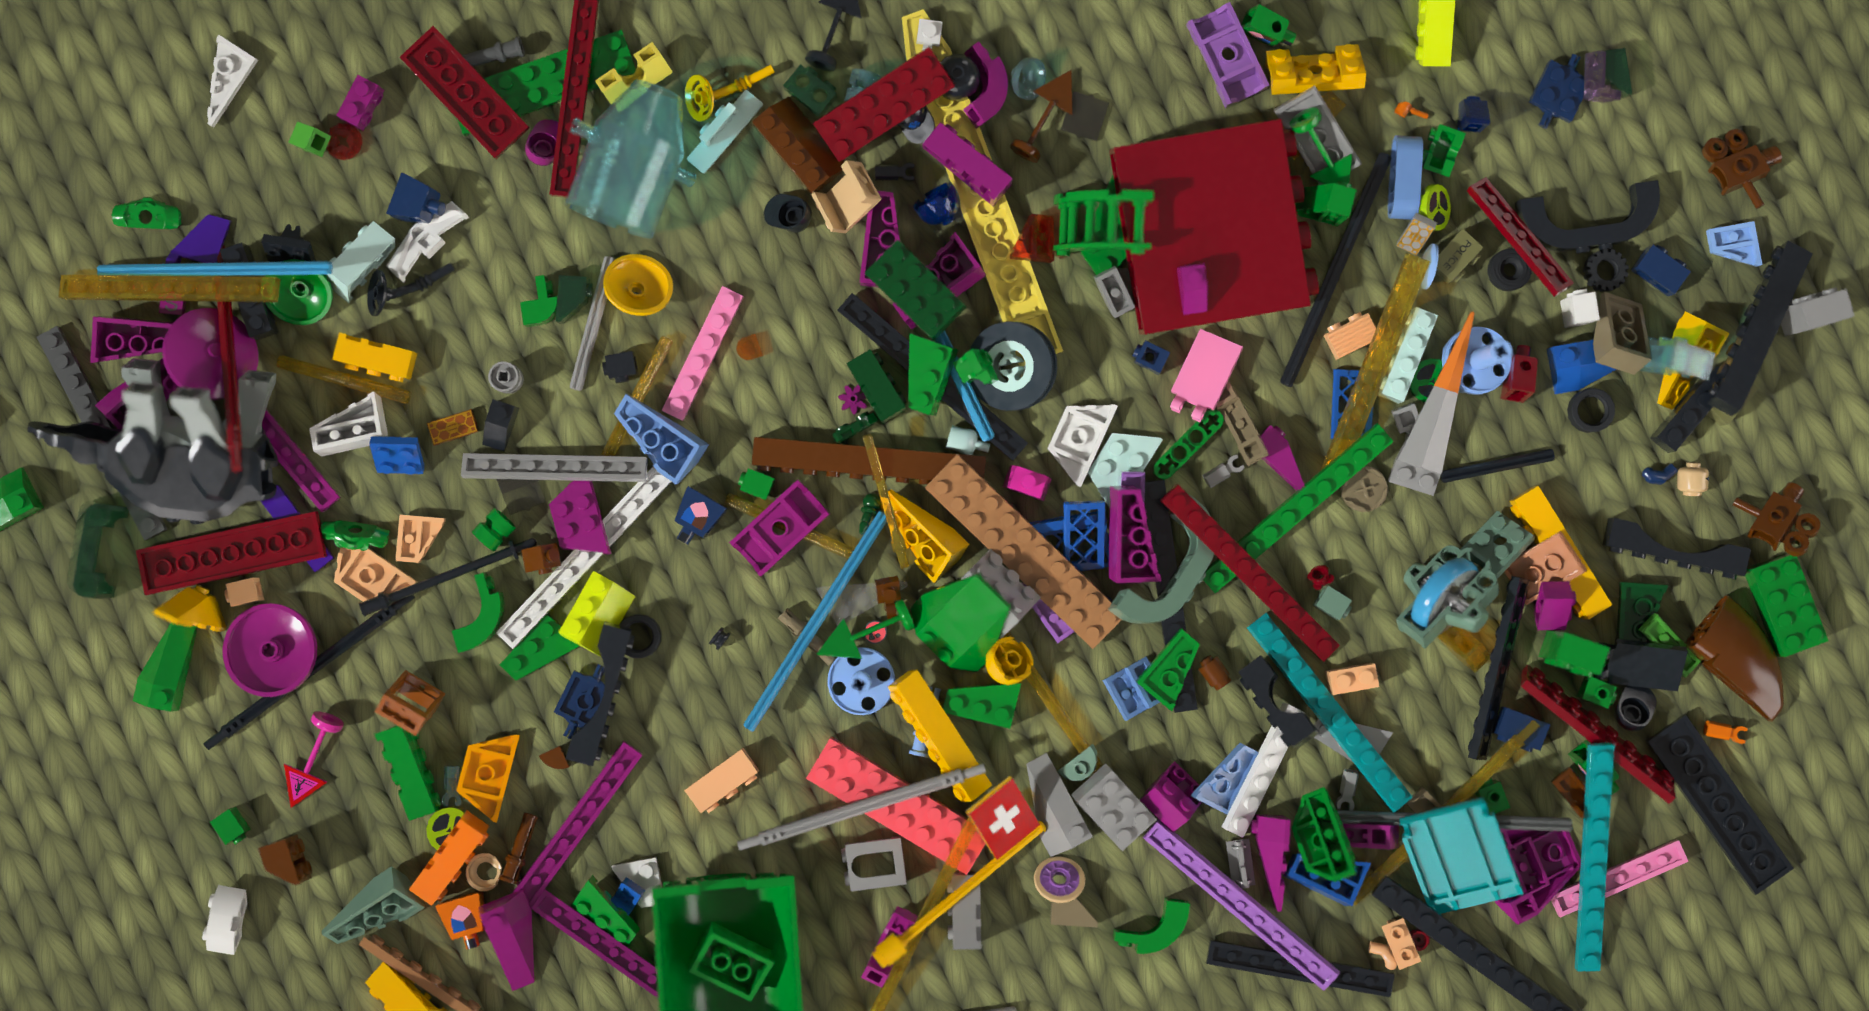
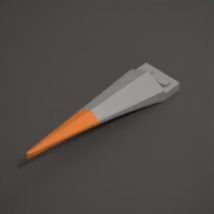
(1424, 450)

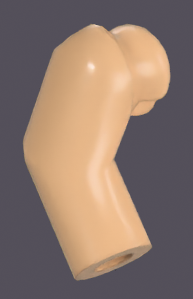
(1385, 951)

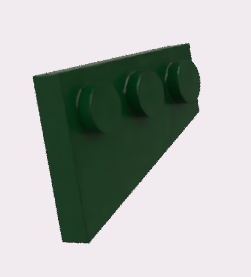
(1635, 607)

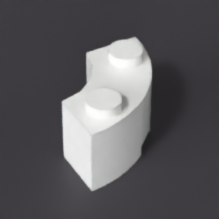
(225, 919)

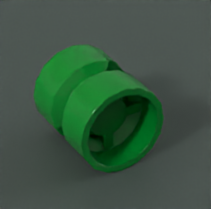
(494, 529)

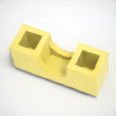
(650, 68)

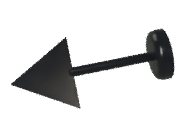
(821, 59)

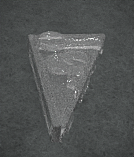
(853, 600)

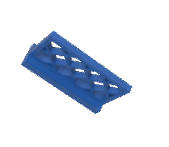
(1056, 525)

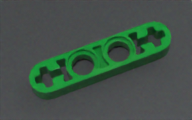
(1189, 446)

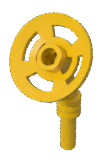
(708, 96)

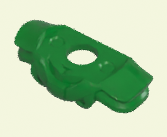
(163, 215)
(342, 537)

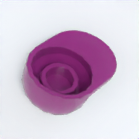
(542, 142)

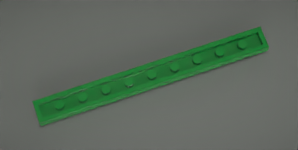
(1304, 501)

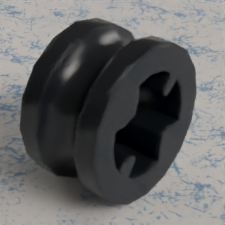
(719, 638)

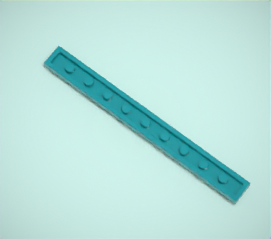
(1329, 712)
(1594, 856)

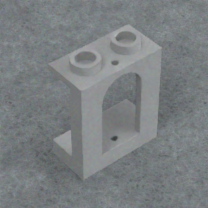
(853, 850)

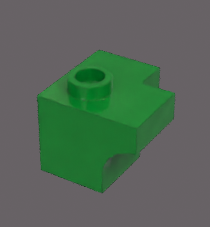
(976, 365)

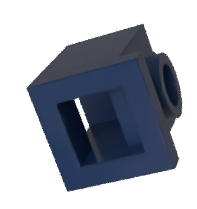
(1159, 357)

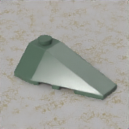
(379, 902)

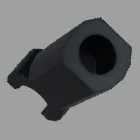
(893, 172)

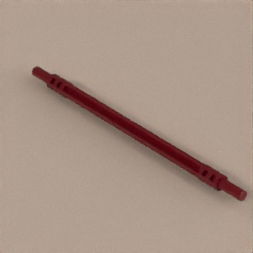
(230, 384)

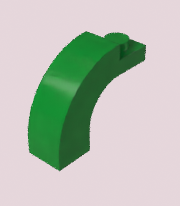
(488, 620)
(1163, 934)

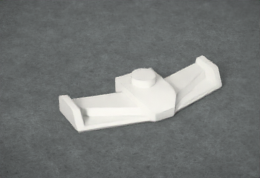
(424, 239)

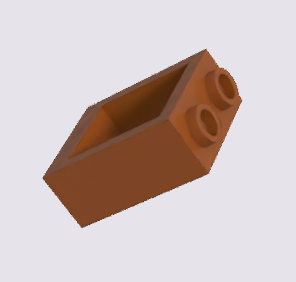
(404, 713)

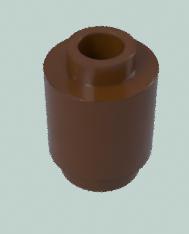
(1214, 672)

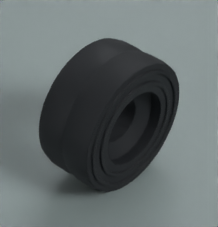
(1500, 279)

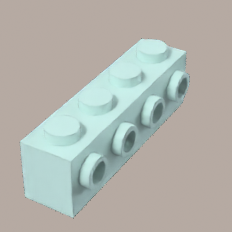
(1407, 355)

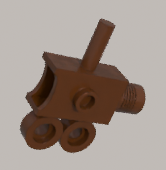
(1742, 166)
(1778, 519)

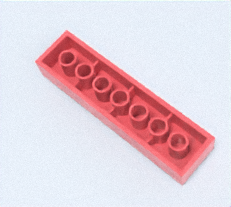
(918, 819)

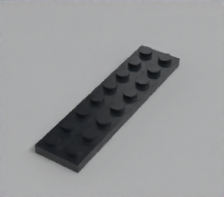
(1719, 804)

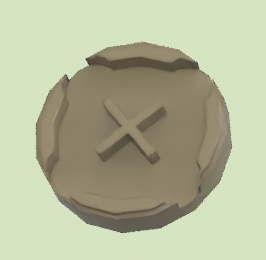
(1365, 490)

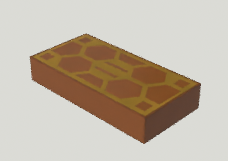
(453, 427)

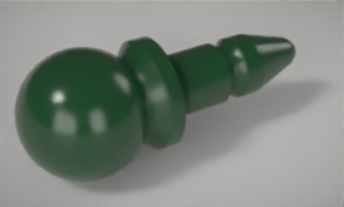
(871, 503)

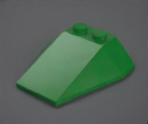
(961, 621)

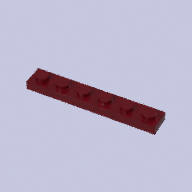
(1520, 237)

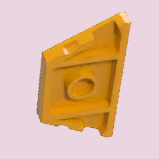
(487, 773)

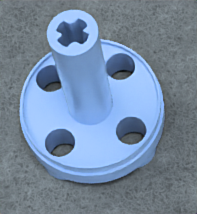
(1481, 360)
(866, 671)

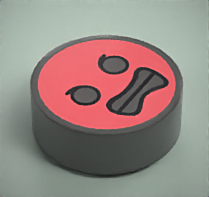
(877, 636)

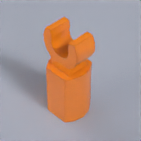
(1723, 731)

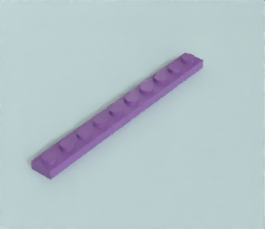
(1241, 905)

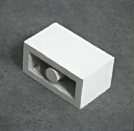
(1579, 308)

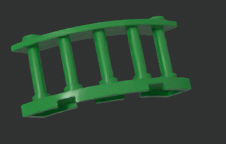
(1069, 207)

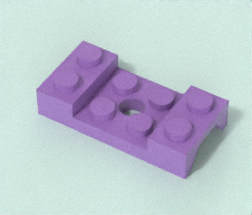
(1234, 78)

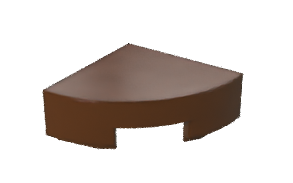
(555, 758)

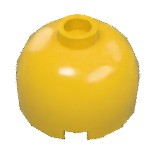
(1009, 661)

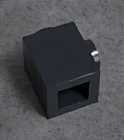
(620, 366)

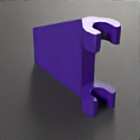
(202, 242)

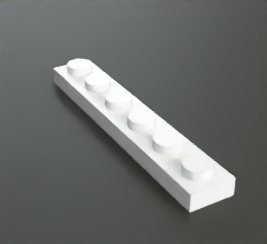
(1258, 779)

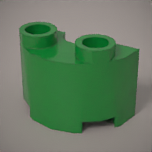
(1442, 149)

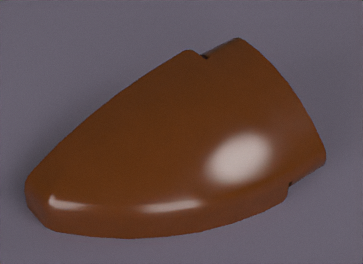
(1740, 656)

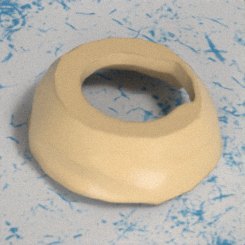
(472, 876)

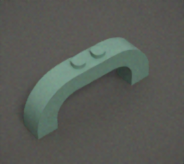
(1177, 592)

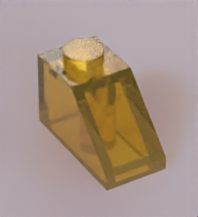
(1465, 647)

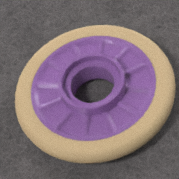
(1059, 892)

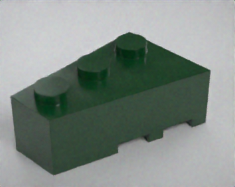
(877, 386)

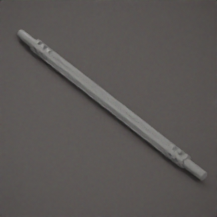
(861, 807)

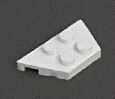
(1079, 438)

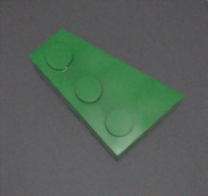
(1327, 203)
(928, 373)
(984, 703)

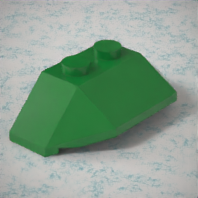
(1323, 837)

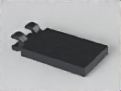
(1644, 664)

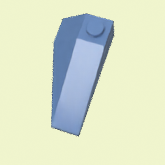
(666, 443)

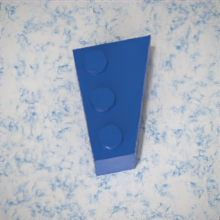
(1341, 891)

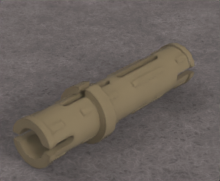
(797, 627)

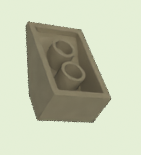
(1621, 335)

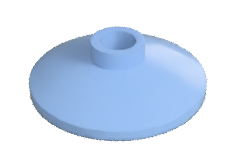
(1431, 254)

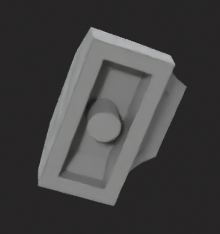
(1116, 290)

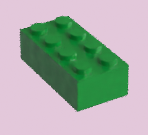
(1785, 605)

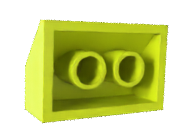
(598, 602)

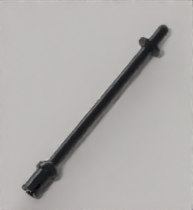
(385, 600)

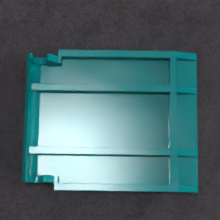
(1460, 856)

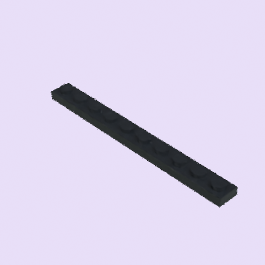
(898, 348)
(1163, 547)
(1466, 947)

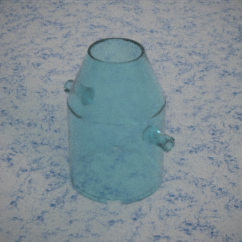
(631, 160)

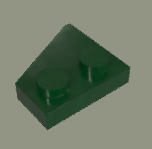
(847, 431)

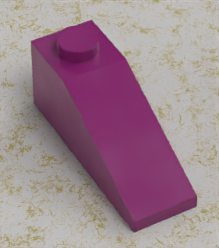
(1281, 456)
(1372, 835)

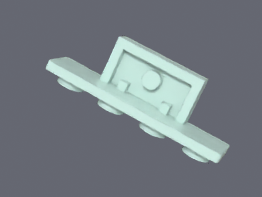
(723, 130)

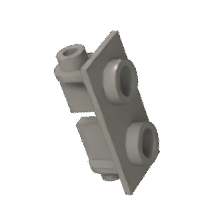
(1240, 862)

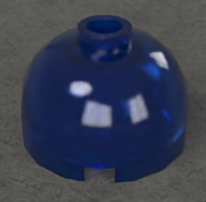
(939, 205)

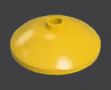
(639, 275)

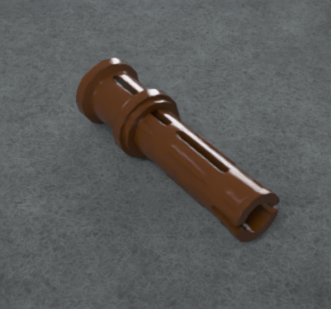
(515, 859)

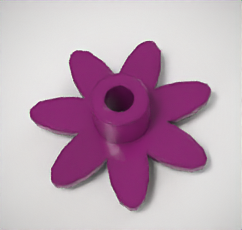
(857, 402)

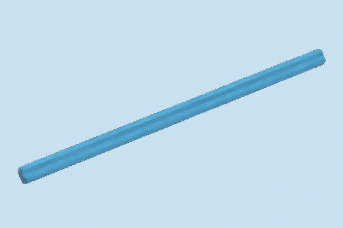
(218, 269)
(815, 621)

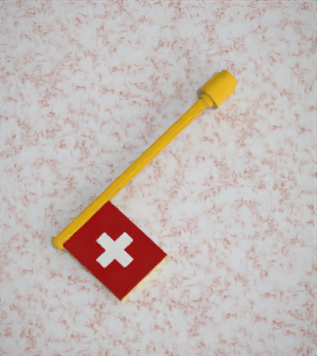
(1006, 828)

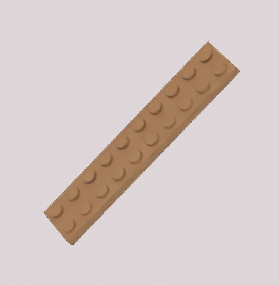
(1024, 550)

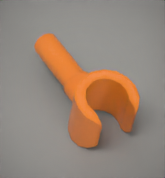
(1405, 108)

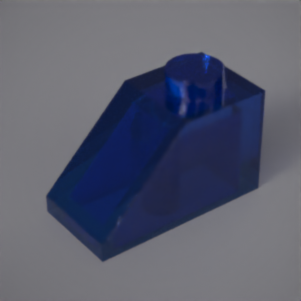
(1473, 115)

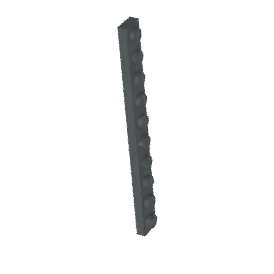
(84, 401)

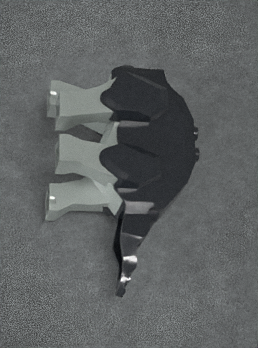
(172, 462)

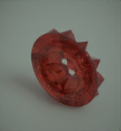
(354, 141)

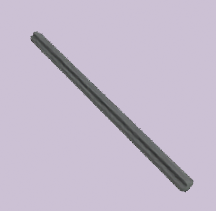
(1504, 822)

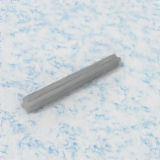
(591, 330)

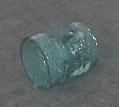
(858, 79)

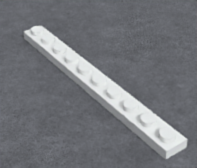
(580, 562)

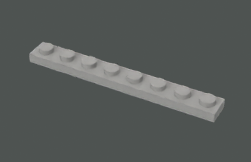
(554, 467)

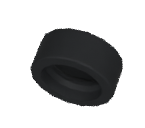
(1606, 400)
(656, 638)

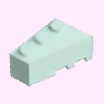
(359, 259)

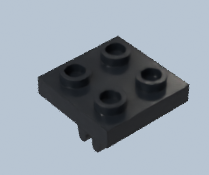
(287, 246)

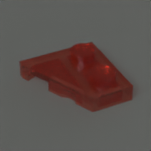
(1035, 240)

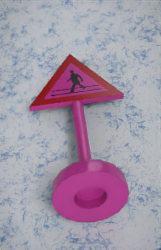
(301, 783)

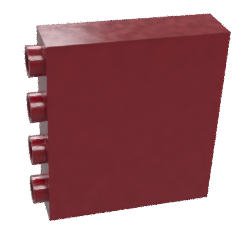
(1219, 204)

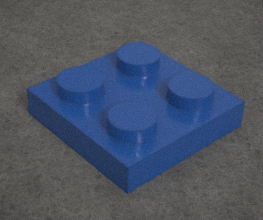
(397, 455)

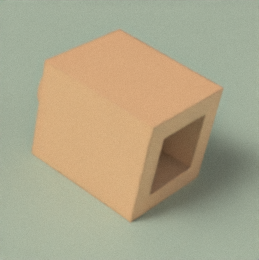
(244, 592)

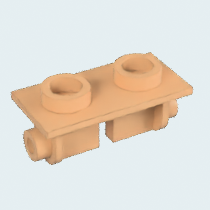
(1401, 943)

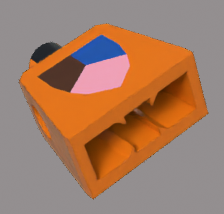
(463, 918)

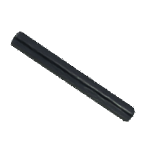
(1497, 465)

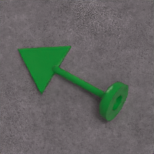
(1334, 172)
(842, 643)

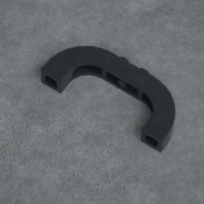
(1644, 207)

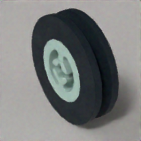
(1039, 359)

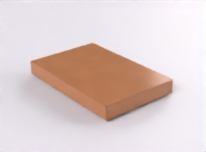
(1546, 562)

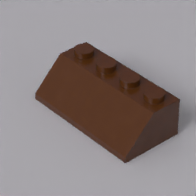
(798, 144)

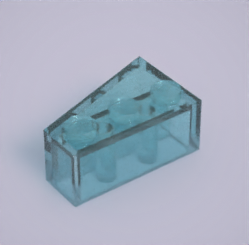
(1678, 357)

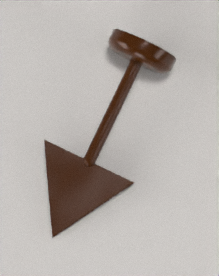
(1058, 93)

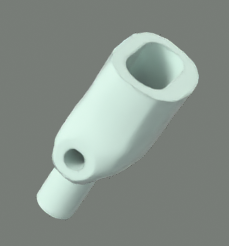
(965, 441)

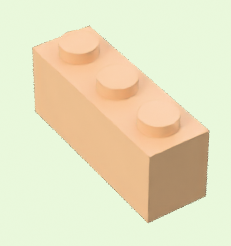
(722, 781)

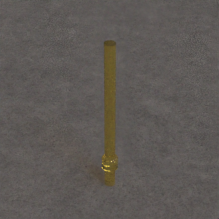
(898, 544)

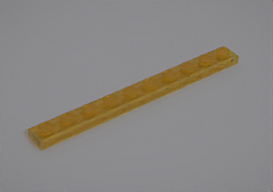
(169, 288)
(1378, 355)

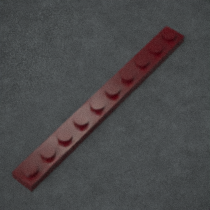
(574, 95)
(1249, 572)

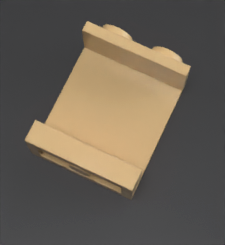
(848, 198)

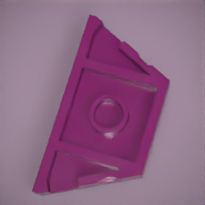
(579, 519)

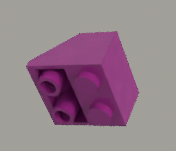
(1170, 797)

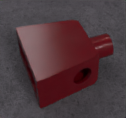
(1522, 376)

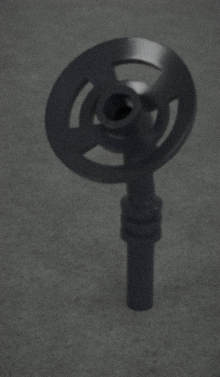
(379, 291)

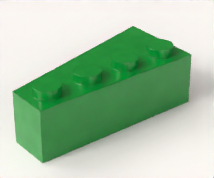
(409, 772)

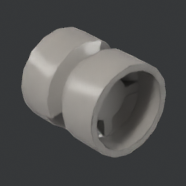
(505, 377)

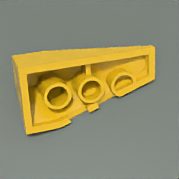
(193, 607)

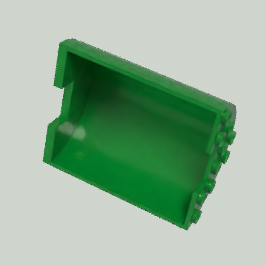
(751, 906)

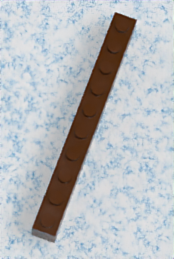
(853, 460)

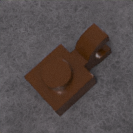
(887, 592)

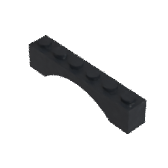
(1630, 537)
(612, 646)

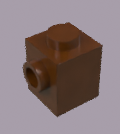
(541, 558)

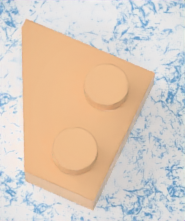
(416, 536)

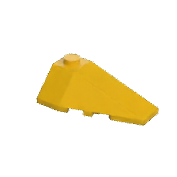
(1699, 334)
(930, 539)

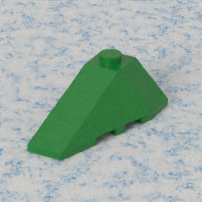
(166, 671)

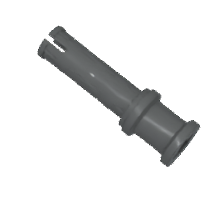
(499, 52)

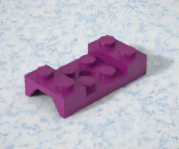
(800, 514)

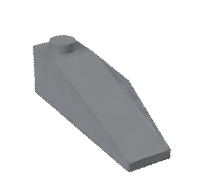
(1055, 808)

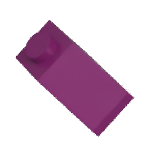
(1193, 289)

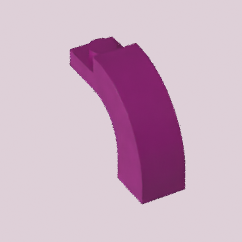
(993, 86)
(898, 923)

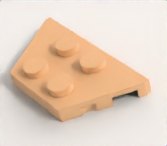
(368, 574)

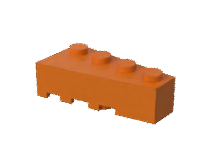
(449, 858)

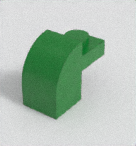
(544, 308)

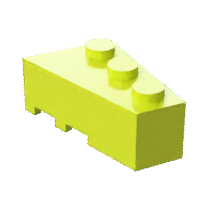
(1435, 32)

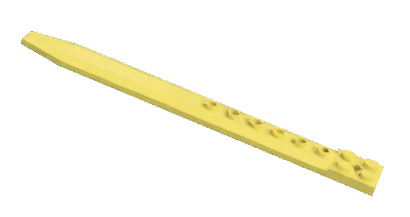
(990, 227)

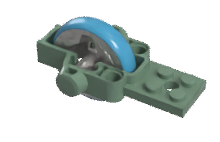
(1447, 588)

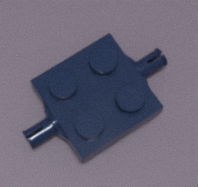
(1559, 91)
(580, 699)

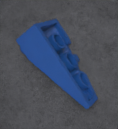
(1574, 366)

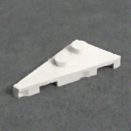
(230, 71)

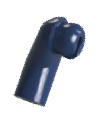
(1659, 477)

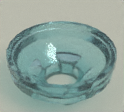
(1033, 77)

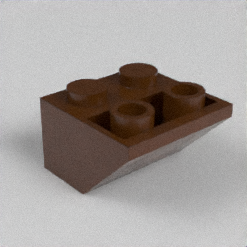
(287, 860)

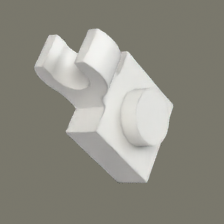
(929, 33)

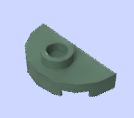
(1081, 765)

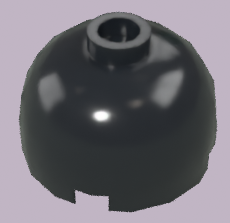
(964, 74)

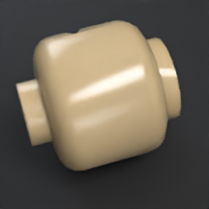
(1692, 479)

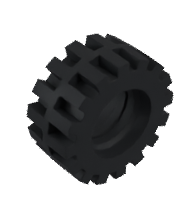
(1619, 267)

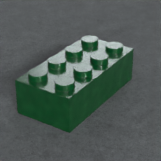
(915, 290)

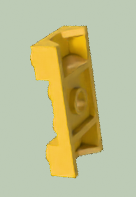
(1335, 70)

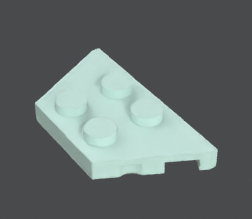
(1120, 454)

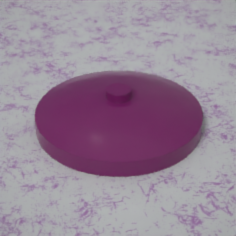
(194, 351)
(269, 650)

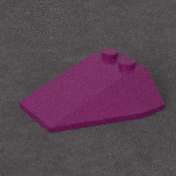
(1543, 866)

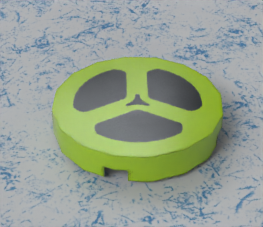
(1436, 205)
(442, 824)

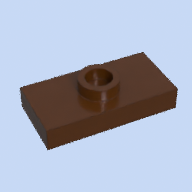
(1571, 789)

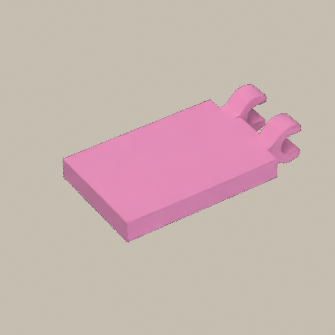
(1205, 373)

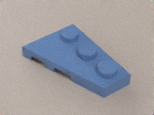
(1225, 782)

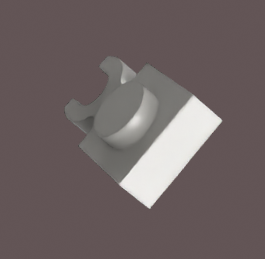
(1405, 418)

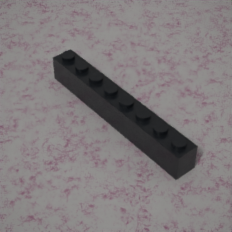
(1759, 328)

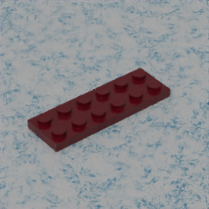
(464, 92)
(884, 104)

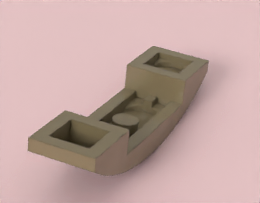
(1241, 426)

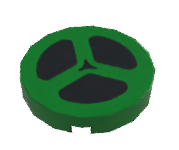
(1425, 378)

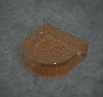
(749, 348)

